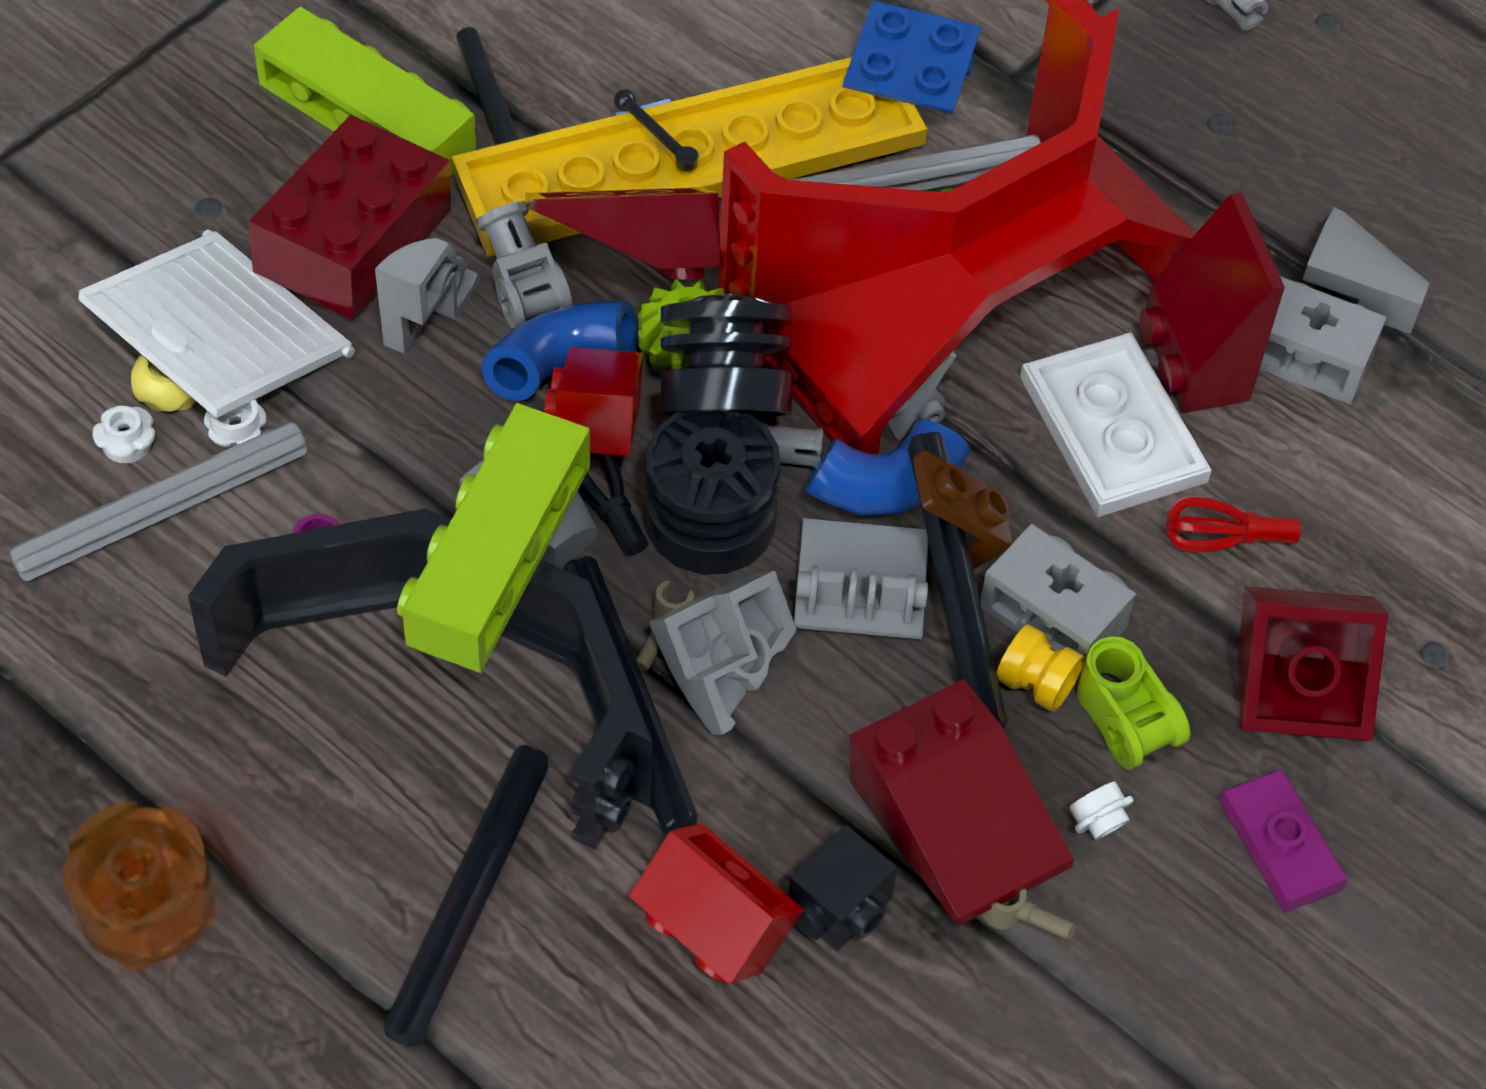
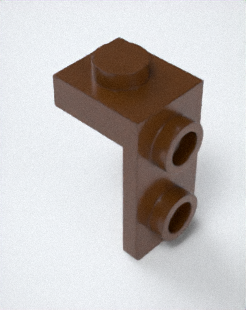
(966, 504)

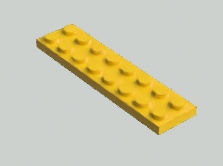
(790, 120)

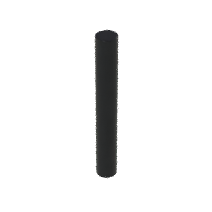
(486, 86)

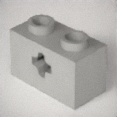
(1321, 341)
(1057, 592)

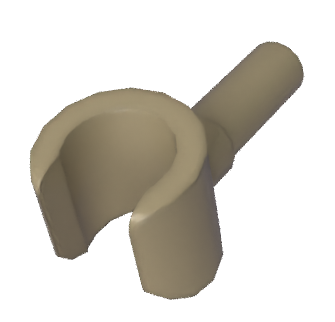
(661, 607)
(1008, 916)

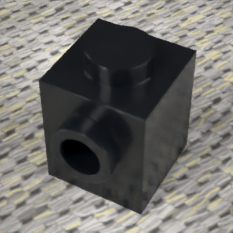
(843, 889)

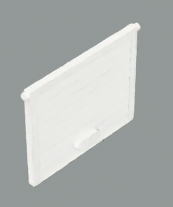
(215, 323)

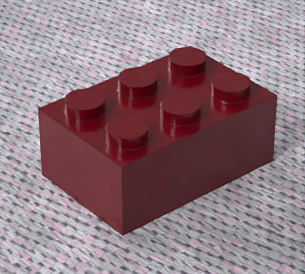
(348, 213)

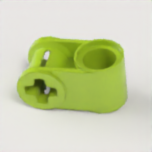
(1134, 713)

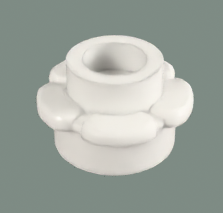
(223, 434)
(125, 445)
(1101, 811)

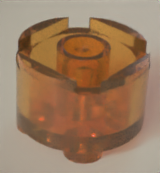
(139, 883)

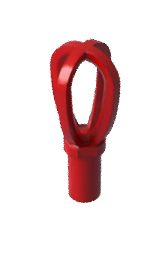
(1245, 529)

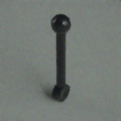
(685, 157)

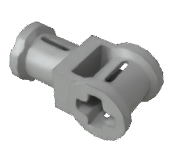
(523, 273)

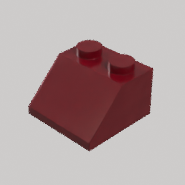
(1310, 662)

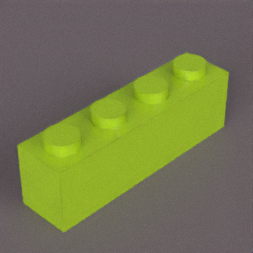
(336, 76)
(495, 537)

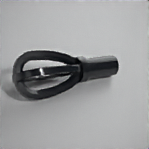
(616, 509)

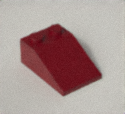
(658, 226)
(1214, 311)
(957, 801)

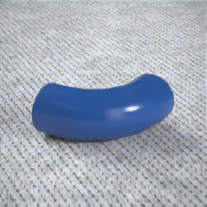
(532, 349)
(876, 482)

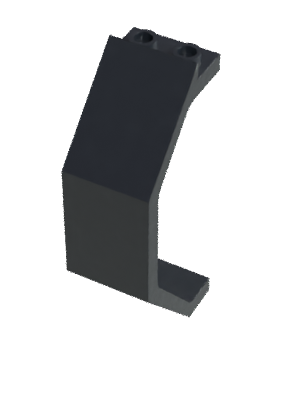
(364, 570)

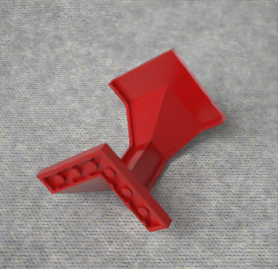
(903, 275)

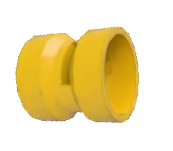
(1035, 665)

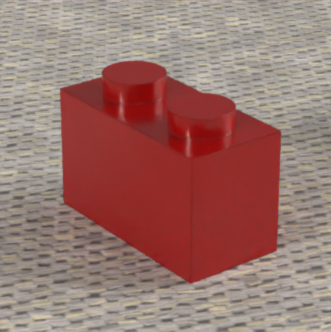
(600, 393)
(715, 904)

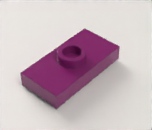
(1283, 841)

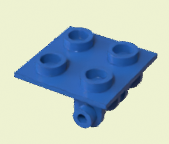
(912, 57)

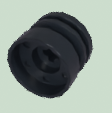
(727, 356)
(712, 490)

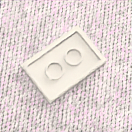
(1115, 424)

